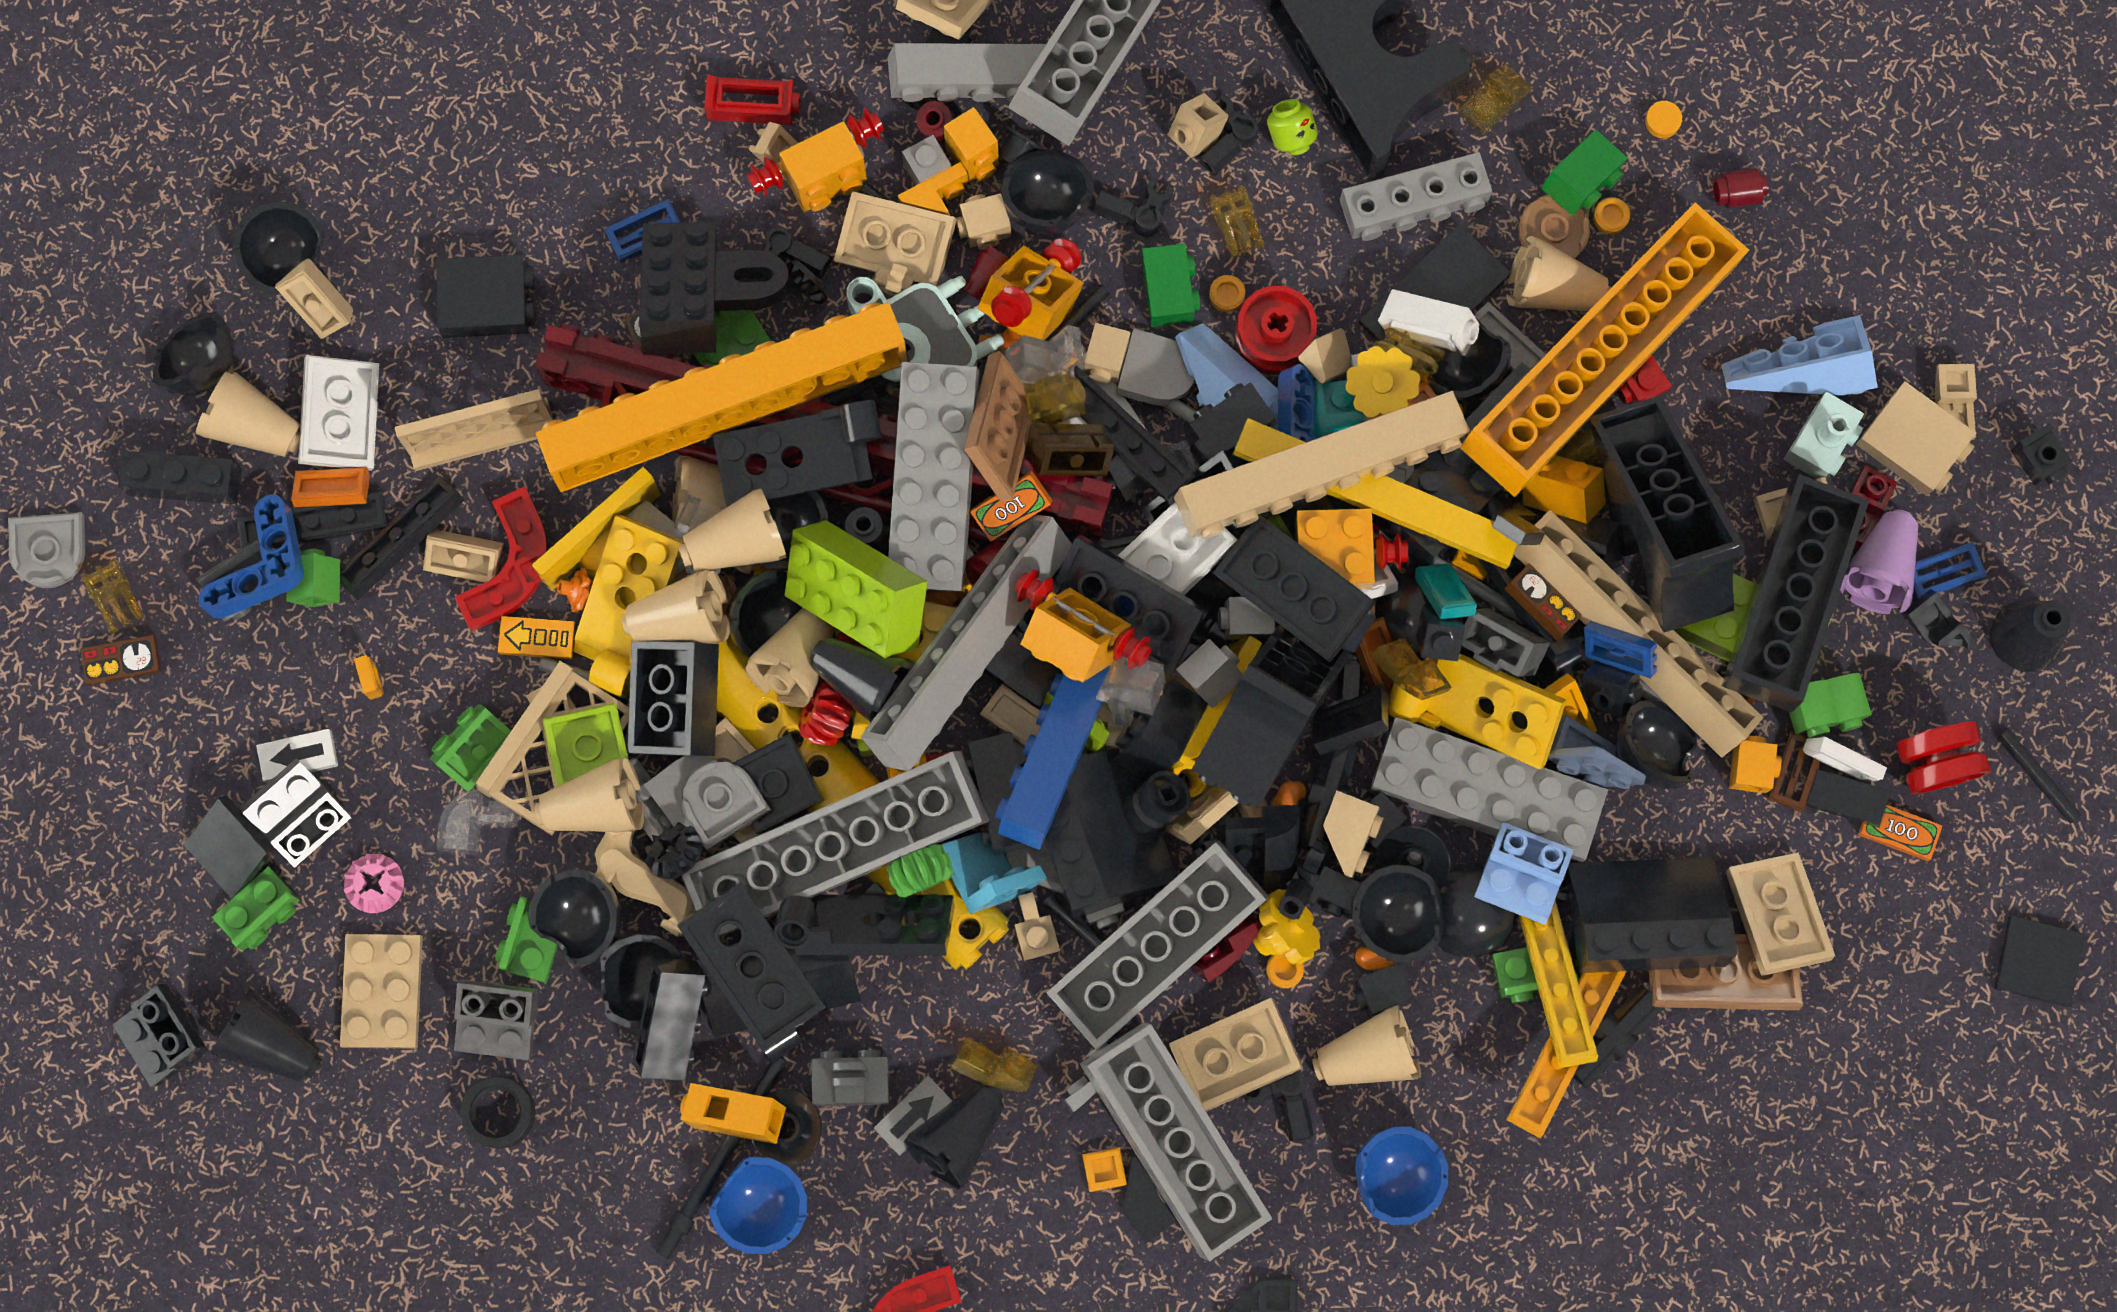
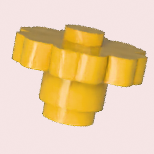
(1382, 381)
(1282, 935)

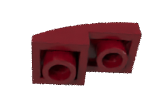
(1878, 491)
(1227, 950)

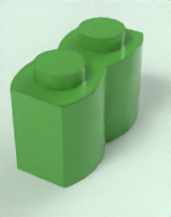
(1831, 704)

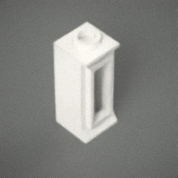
(1430, 321)

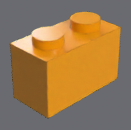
(972, 144)
(1567, 489)

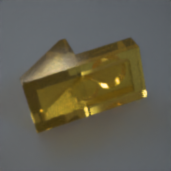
(1498, 95)

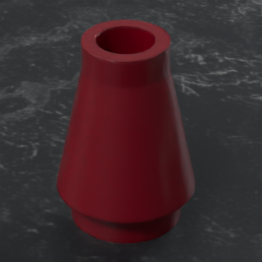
(984, 267)

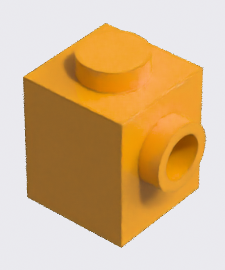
(1754, 765)

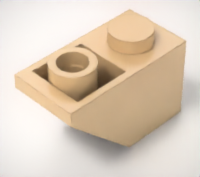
(1348, 829)

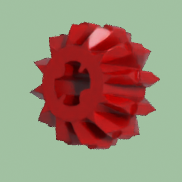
(825, 716)

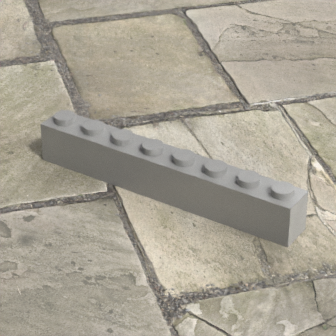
(964, 645)

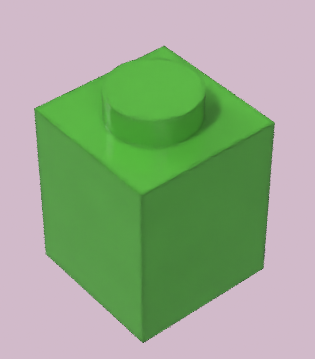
(320, 580)

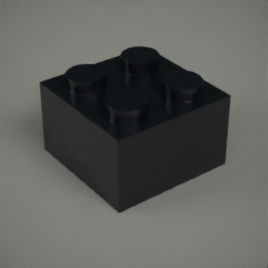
(1159, 739)

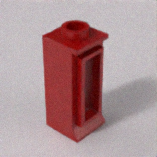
(780, 113)

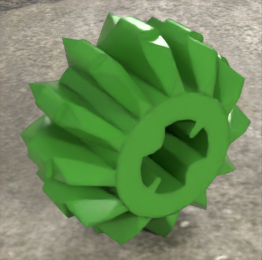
(920, 870)

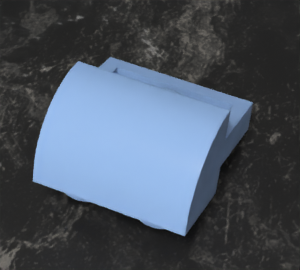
(1523, 873)

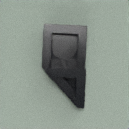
(1936, 623)

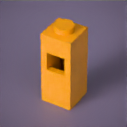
(732, 1113)

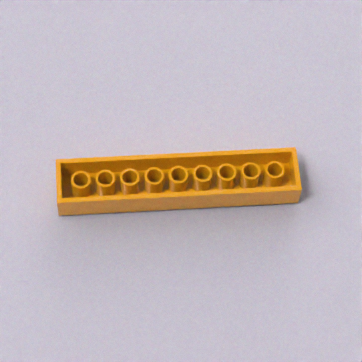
(1603, 349)
(722, 396)

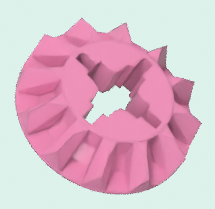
(391, 883)

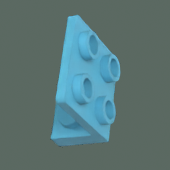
(986, 877)

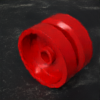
(1292, 324)
(1943, 757)

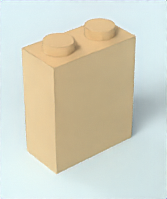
(1917, 439)

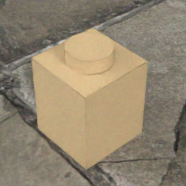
(1106, 353)

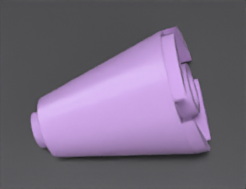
(1884, 565)

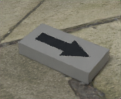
(912, 1112)

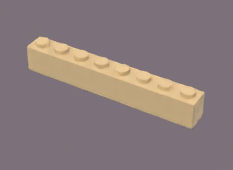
(1321, 465)
(1604, 598)

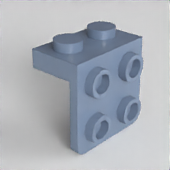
(1590, 757)

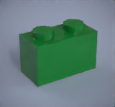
(1584, 173)
(1169, 285)

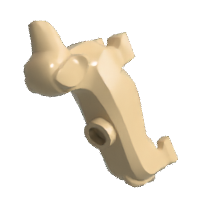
(634, 879)

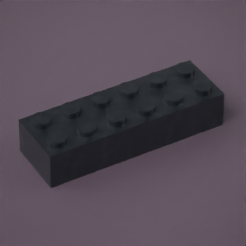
(1453, 479)
(1795, 593)

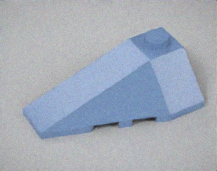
(1831, 362)
(1221, 368)

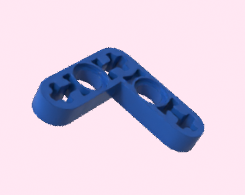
(1296, 392)
(267, 571)

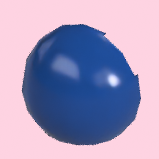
(1401, 1175)
(759, 1206)

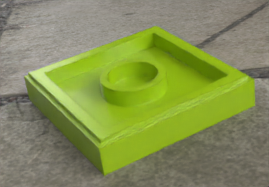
(584, 741)

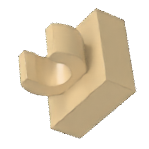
(772, 142)

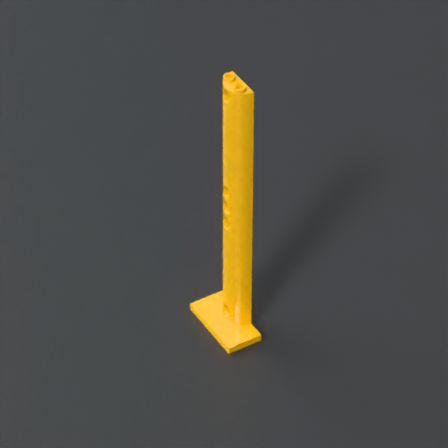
(743, 702)

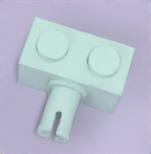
(1824, 437)

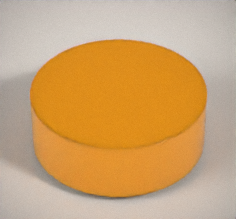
(1663, 119)
(1611, 215)
(1227, 293)
(1283, 973)

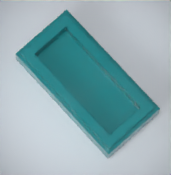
(1445, 591)

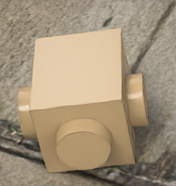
(1197, 125)
(983, 221)

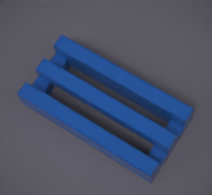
(636, 219)
(1973, 561)
(1620, 644)

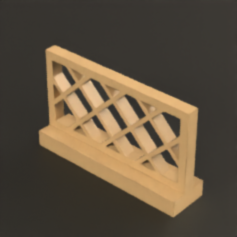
(474, 429)
(527, 731)

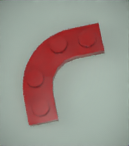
(517, 578)
(922, 1293)

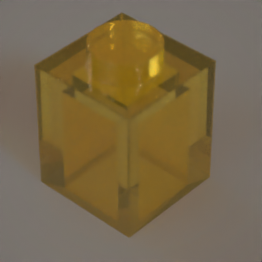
(1055, 399)

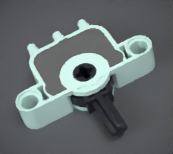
(928, 327)

